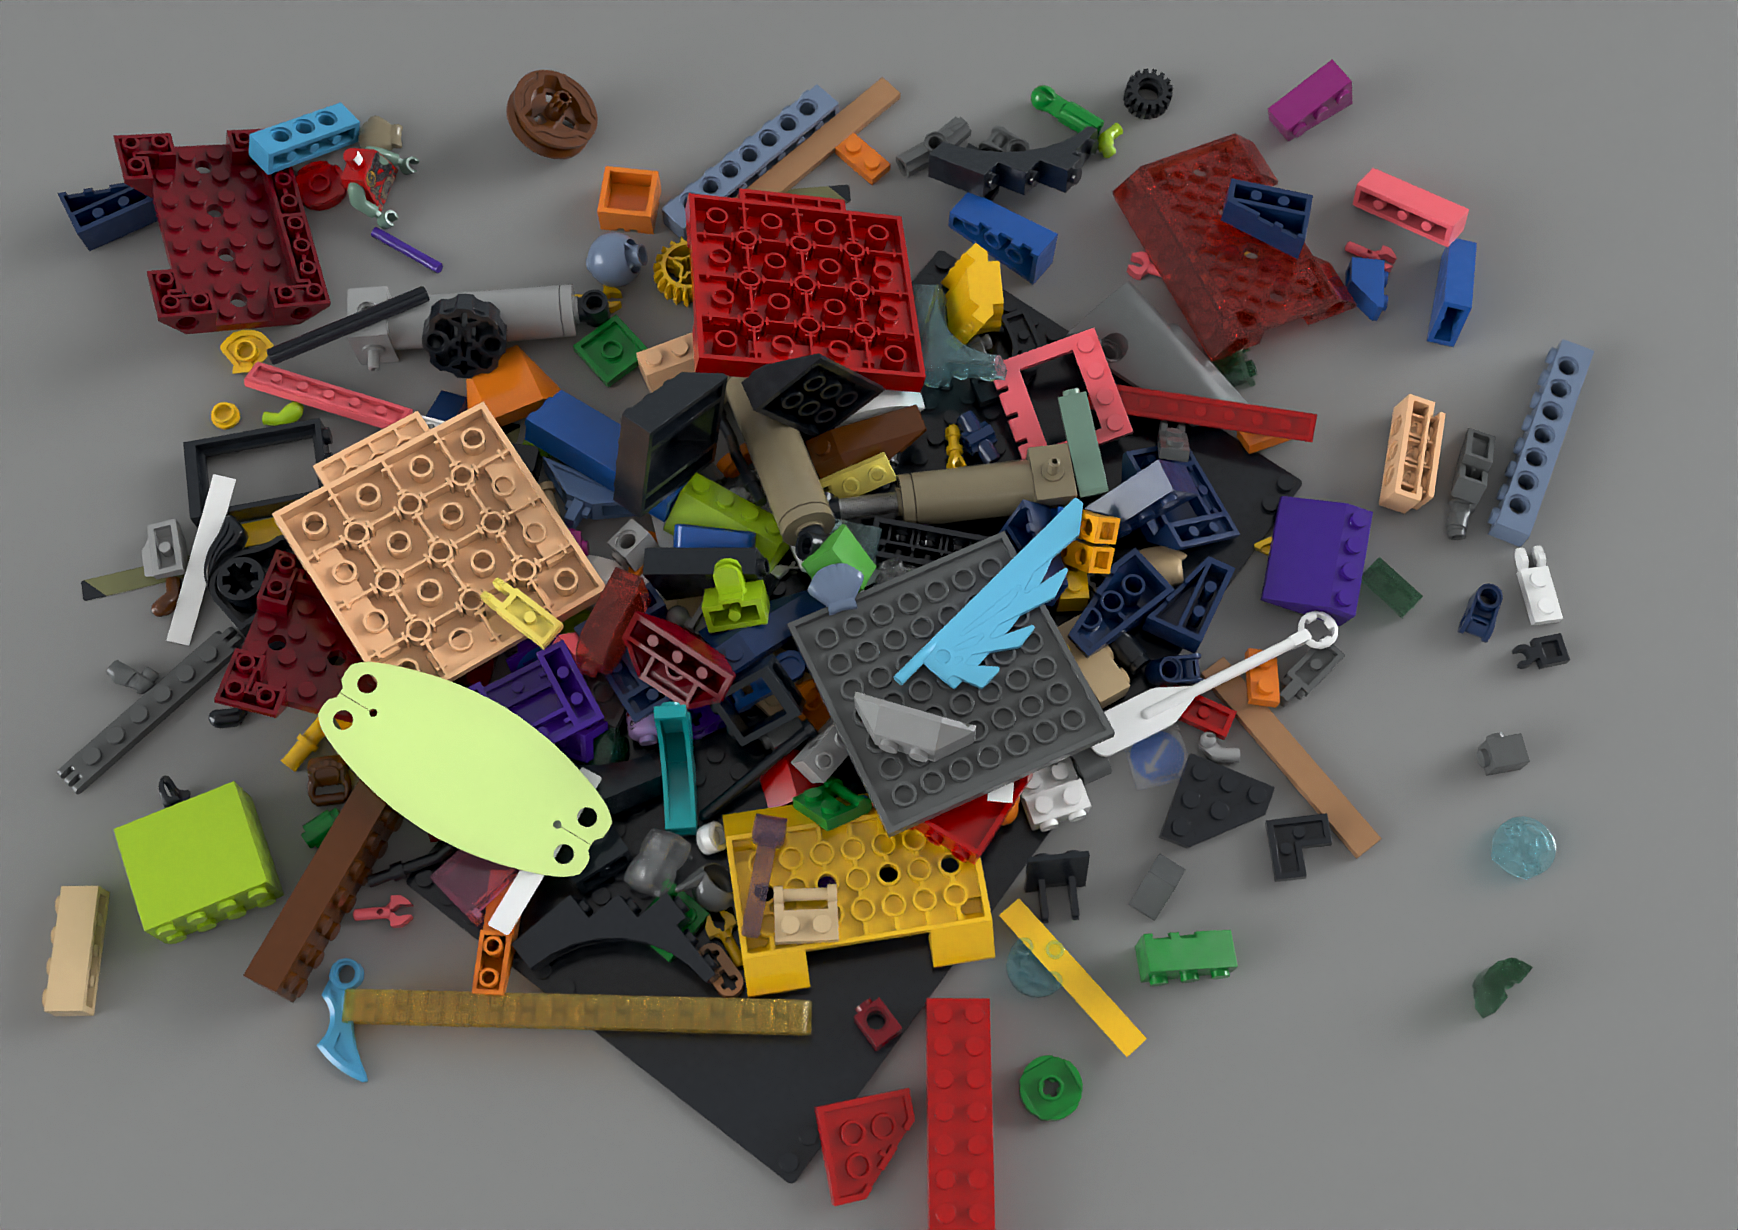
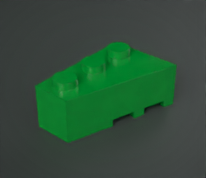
(1185, 956)

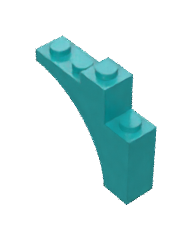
(677, 767)

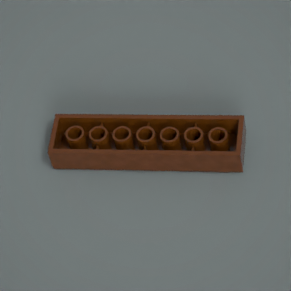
(324, 894)

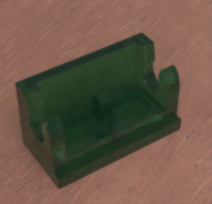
(1391, 587)

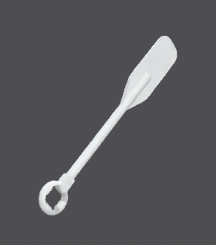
(1163, 706)

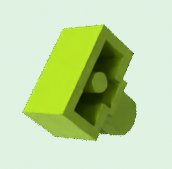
(734, 601)

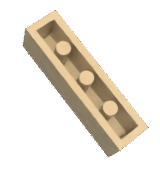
(76, 951)

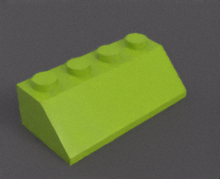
(712, 505)

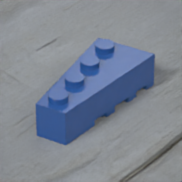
(1005, 235)

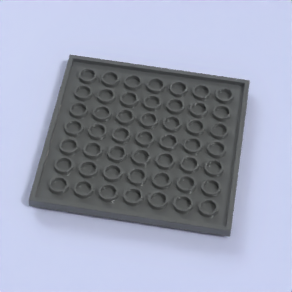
(1023, 718)

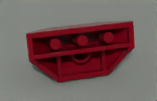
(677, 662)

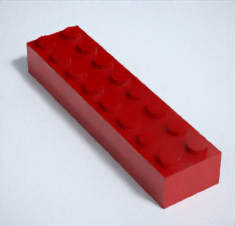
(959, 1114)

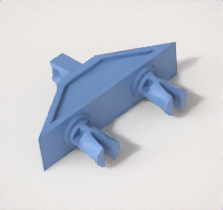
(582, 495)

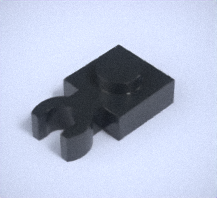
(1544, 650)

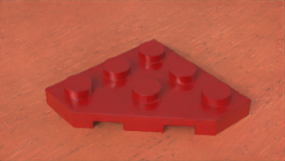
(861, 1139)

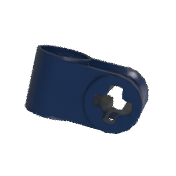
(1480, 617)
(1179, 670)

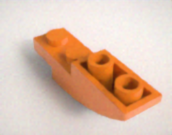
(494, 954)

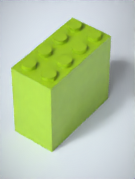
(198, 863)

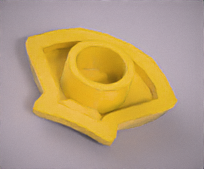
(245, 349)

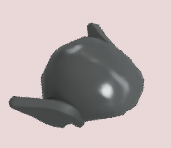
(710, 887)

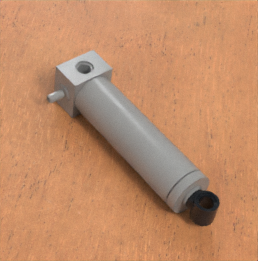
(526, 311)

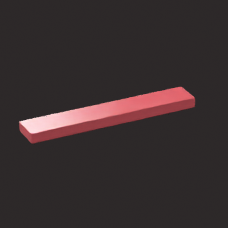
(324, 396)

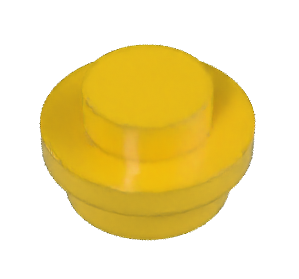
(225, 415)

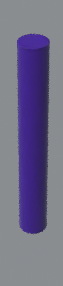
(407, 250)

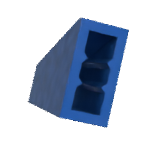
(1453, 292)

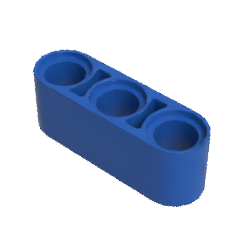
(710, 537)

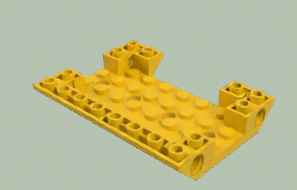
(869, 909)

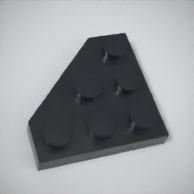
(1211, 802)

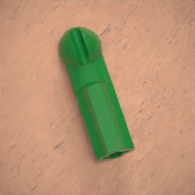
(1067, 113)

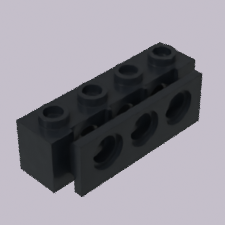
(917, 542)

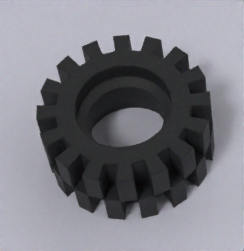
(1152, 82)

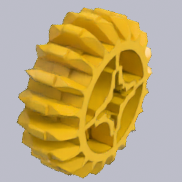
(676, 261)

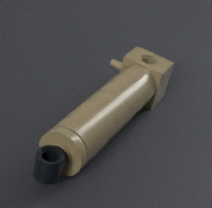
(784, 474)

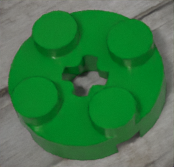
(1055, 1070)

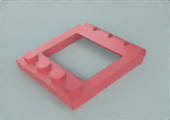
(1097, 379)

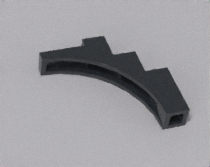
(1018, 171)
(627, 783)
(573, 927)

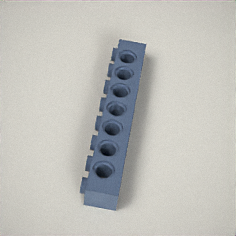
(803, 118)
(1574, 362)

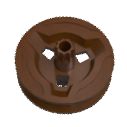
(548, 134)

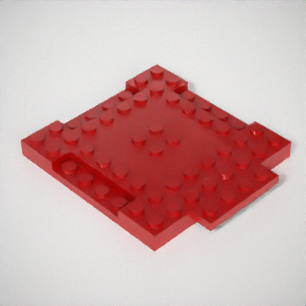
(800, 280)

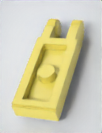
(524, 614)

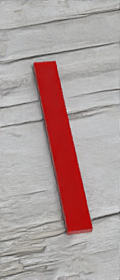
(1217, 413)

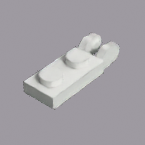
(1537, 587)

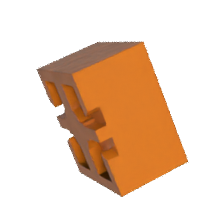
(629, 199)

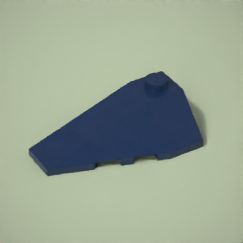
(1120, 603)
(751, 644)

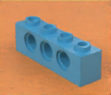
(303, 138)

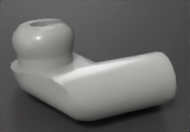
(1214, 752)

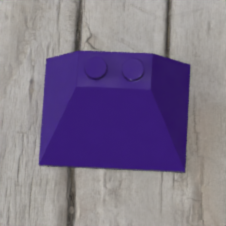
(547, 694)

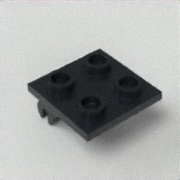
(1054, 871)

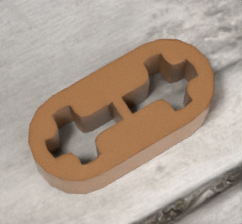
(726, 966)

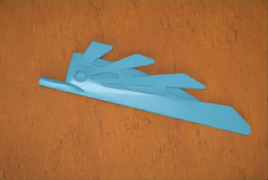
(989, 616)

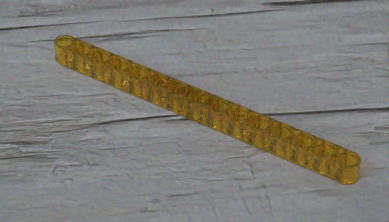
(578, 1012)

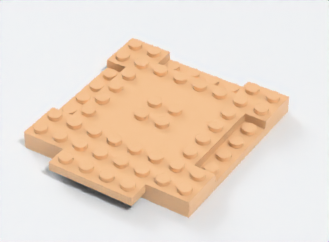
(424, 527)

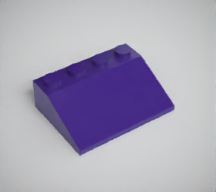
(1317, 557)

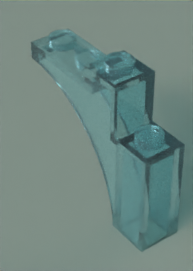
(941, 351)

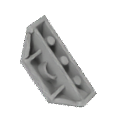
(912, 730)

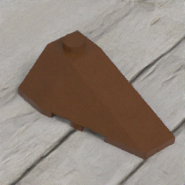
(865, 439)

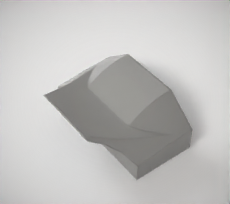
(165, 550)

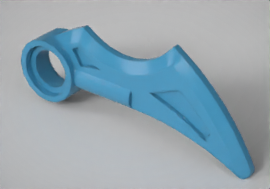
(339, 1041)

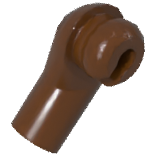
(167, 603)

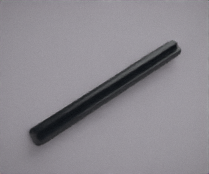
(347, 325)

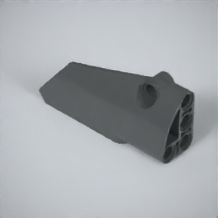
(1150, 351)

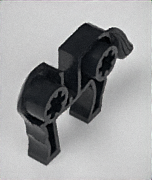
(237, 574)

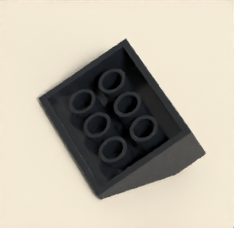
(809, 393)

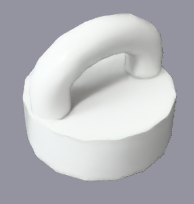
(711, 838)

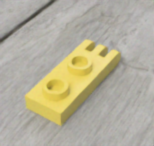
(860, 477)

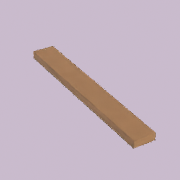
(823, 142)
(1295, 763)

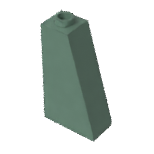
(1082, 444)

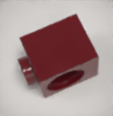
(879, 1037)

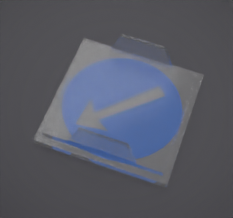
(1158, 758)

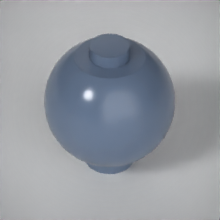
(615, 259)

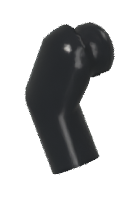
(227, 717)

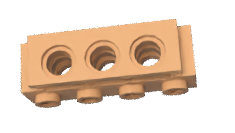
(1412, 455)

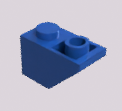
(1366, 284)

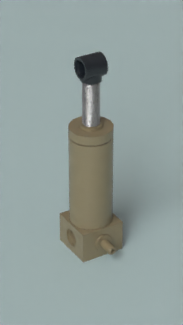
(971, 491)

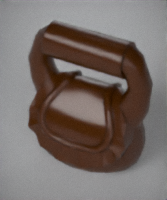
(327, 772)

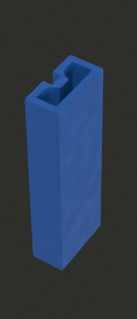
(583, 441)

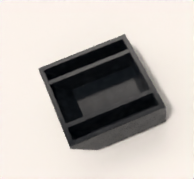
(668, 439)

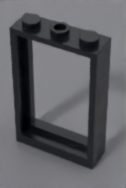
(197, 471)

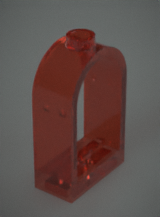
(601, 639)

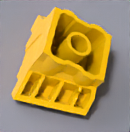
(974, 295)

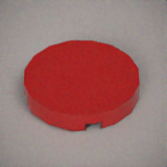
(320, 185)

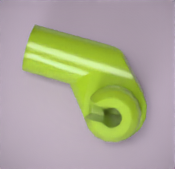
(1107, 138)
(290, 413)

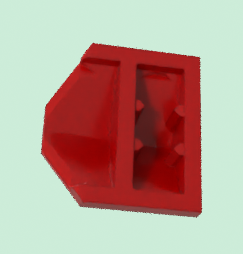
(784, 782)

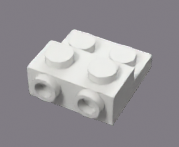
(1055, 796)

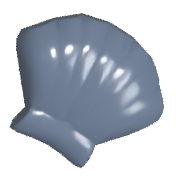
(836, 587)

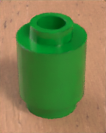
(319, 827)

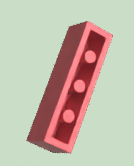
(1410, 207)

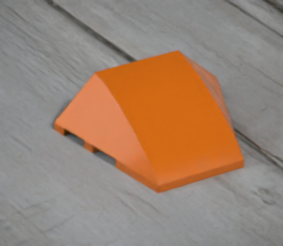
(512, 388)

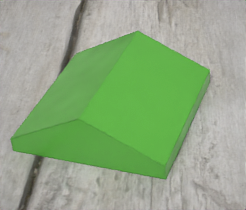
(840, 548)

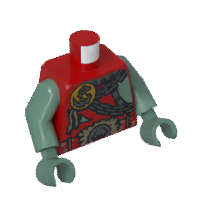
(369, 180)

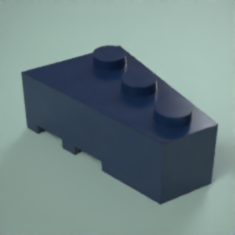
(108, 213)
(1269, 214)
(1023, 526)
(1190, 608)

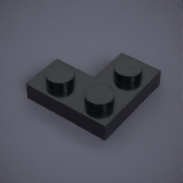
(1289, 837)

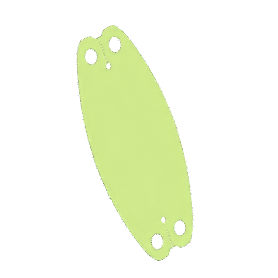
(465, 769)

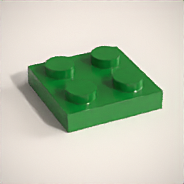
(610, 350)

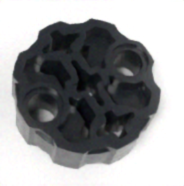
(480, 322)

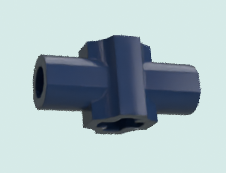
(978, 438)

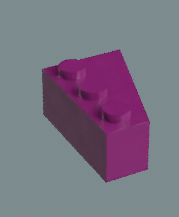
(1312, 101)

